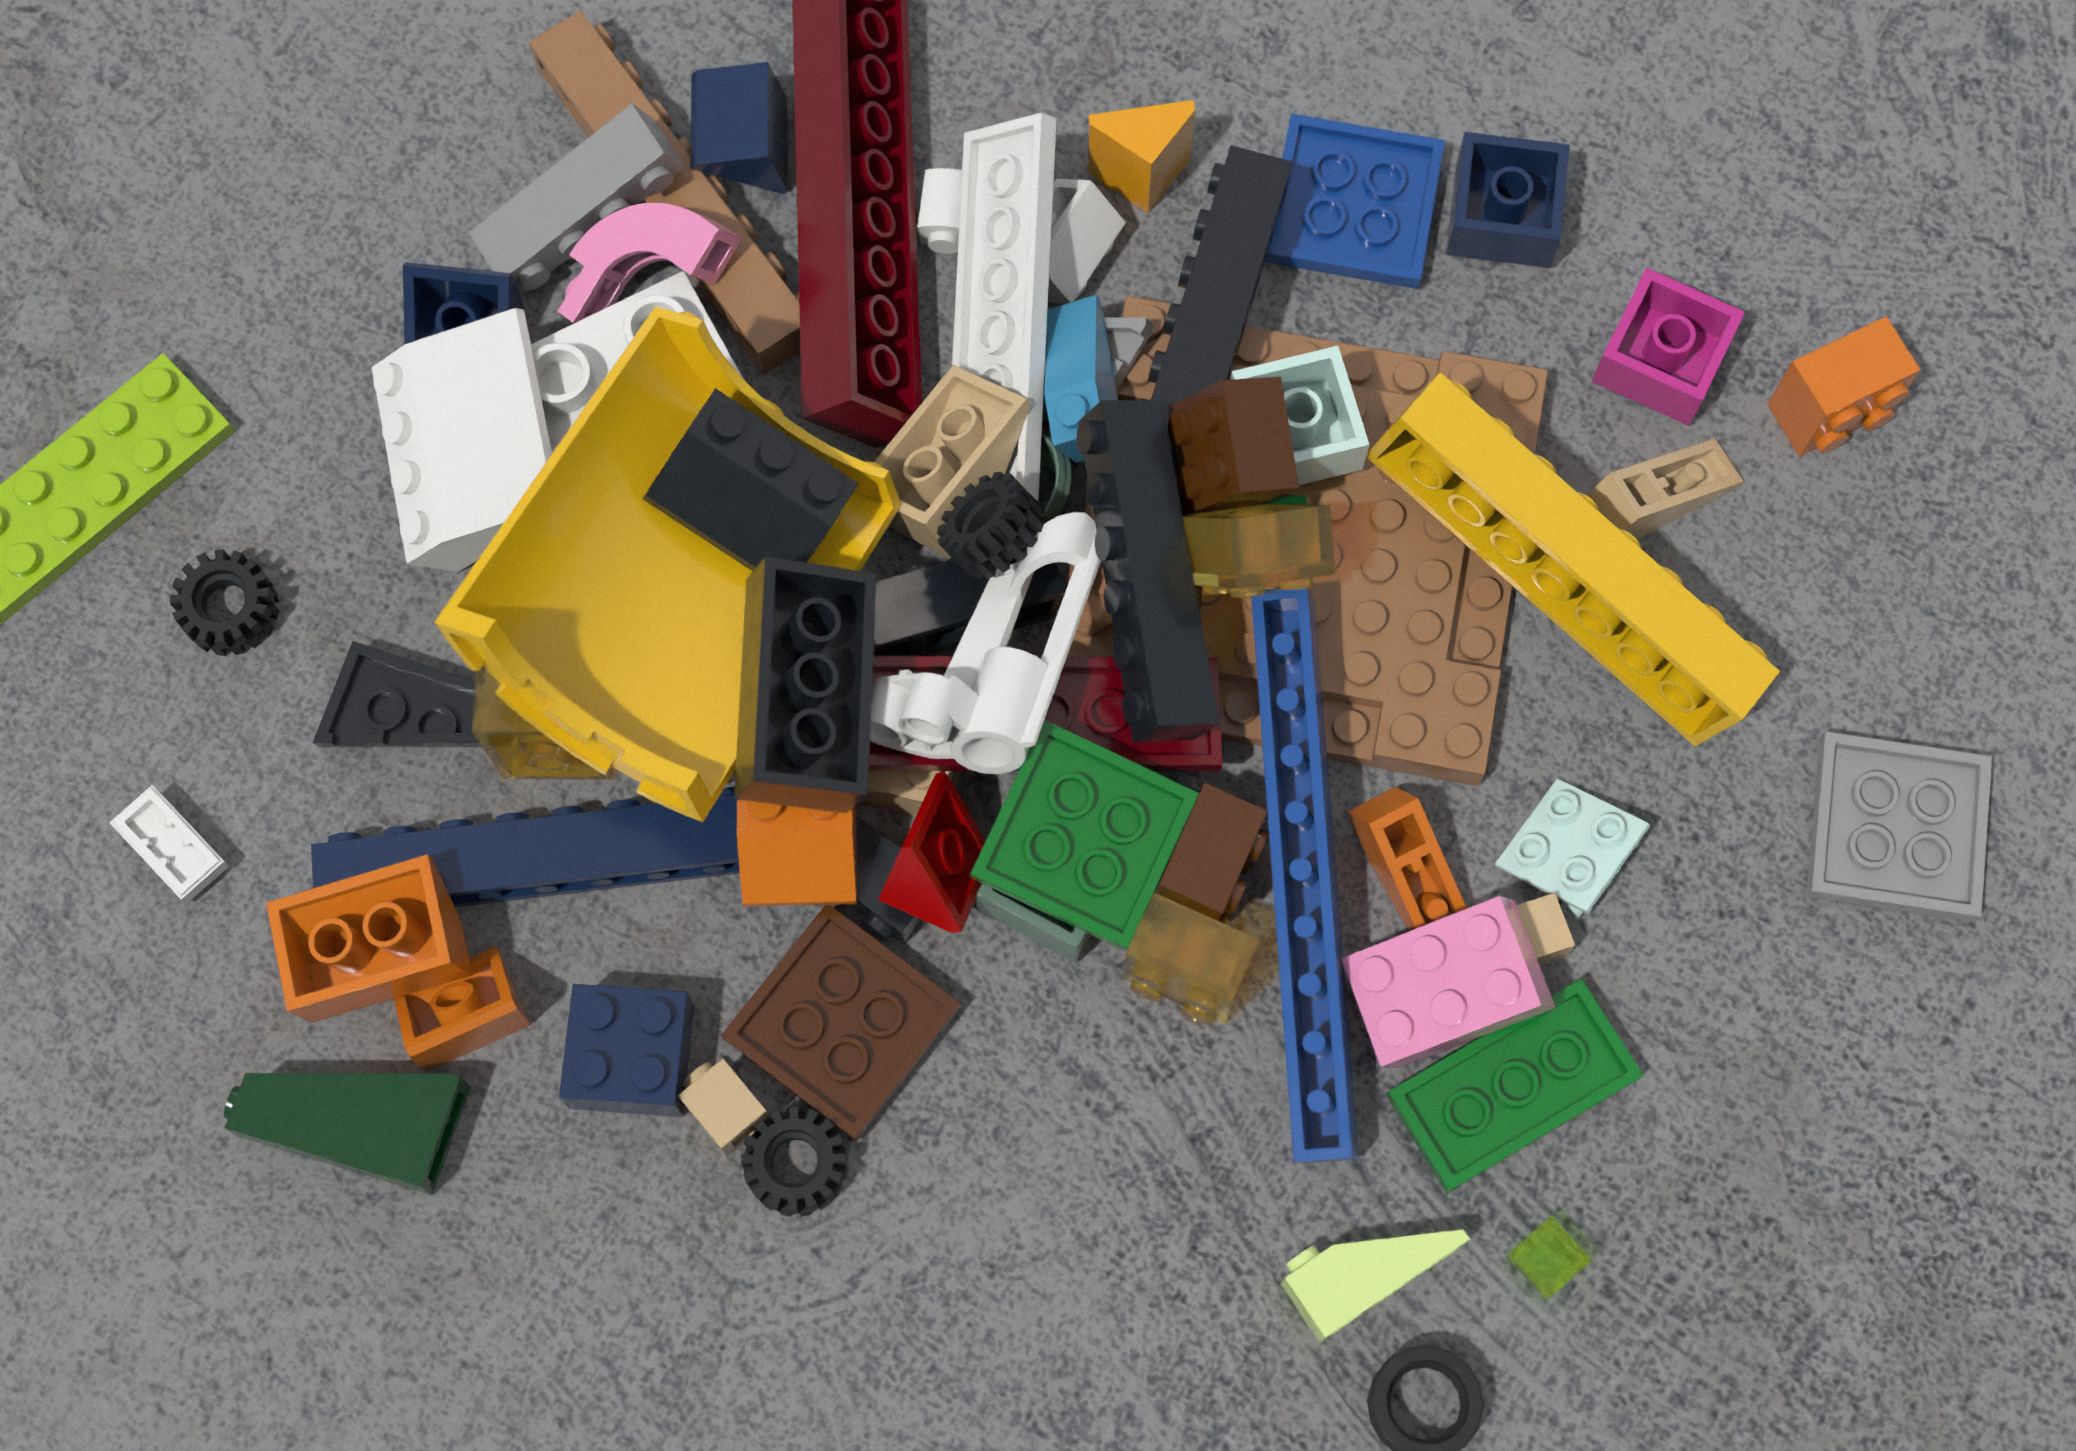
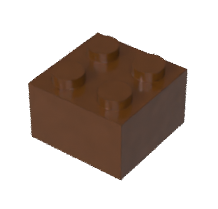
(1232, 445)
(1211, 852)

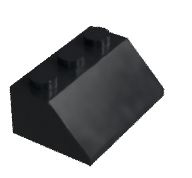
(749, 486)

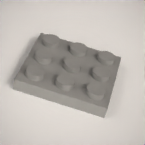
(1899, 826)

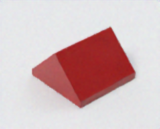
(936, 861)

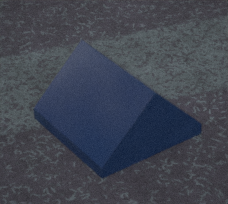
(740, 125)
(450, 297)

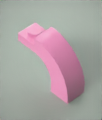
(636, 238)

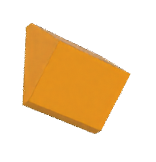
(1140, 149)

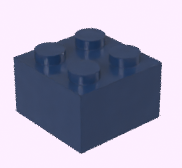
(1508, 199)
(626, 1050)

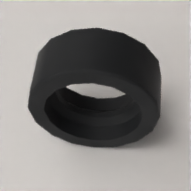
(1435, 1359)

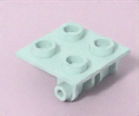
(1572, 846)

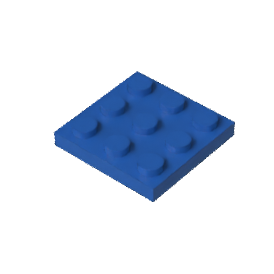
(1357, 201)

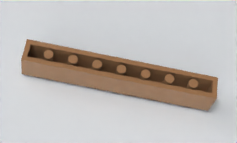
(751, 289)

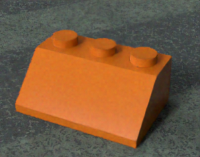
(367, 940)

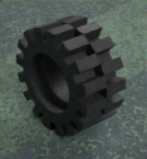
(990, 525)
(208, 577)
(772, 1134)

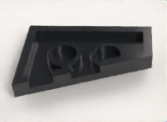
(396, 704)

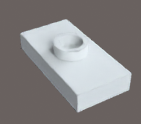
(169, 844)

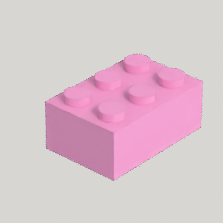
(1448, 982)

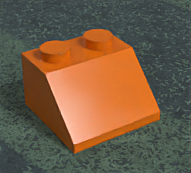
(796, 855)

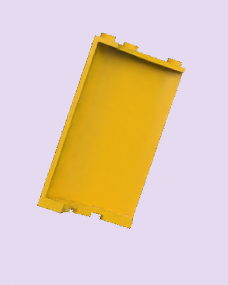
(611, 614)

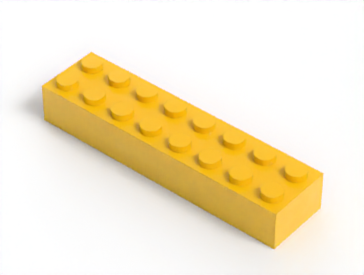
(1572, 562)

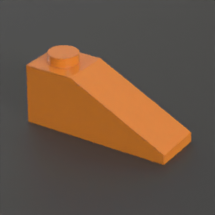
(1406, 857)

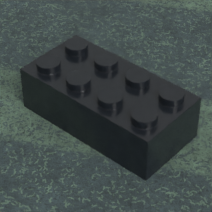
(806, 686)

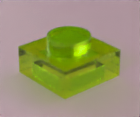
(1548, 1258)

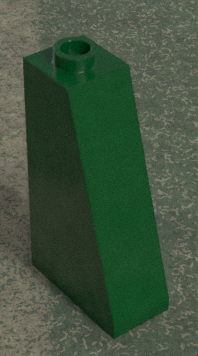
(361, 1122)

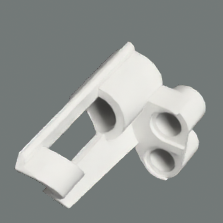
(992, 695)

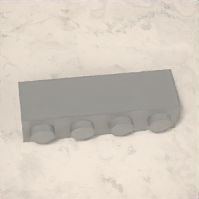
(598, 177)

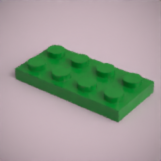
(1513, 1087)

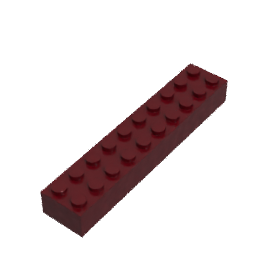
(856, 217)

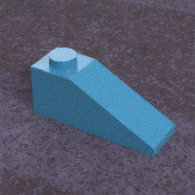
(1075, 369)

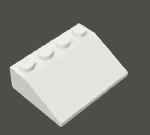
(461, 435)

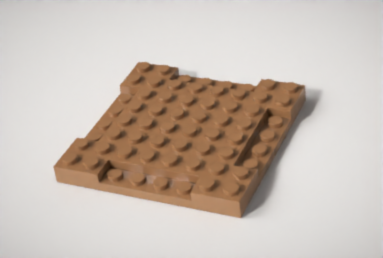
(1411, 613)

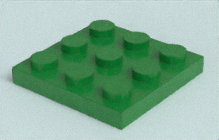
(1084, 835)

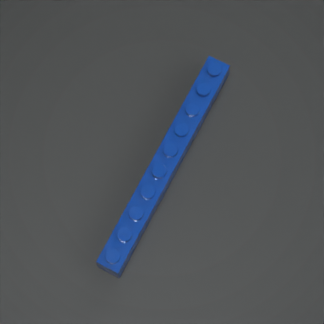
(1304, 878)

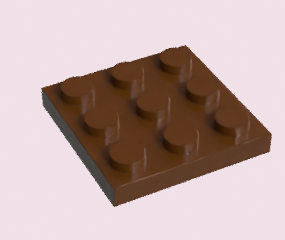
(841, 1022)

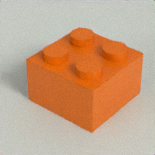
(1843, 388)

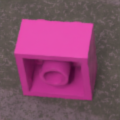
(1667, 346)

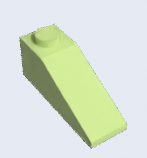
(1355, 1276)

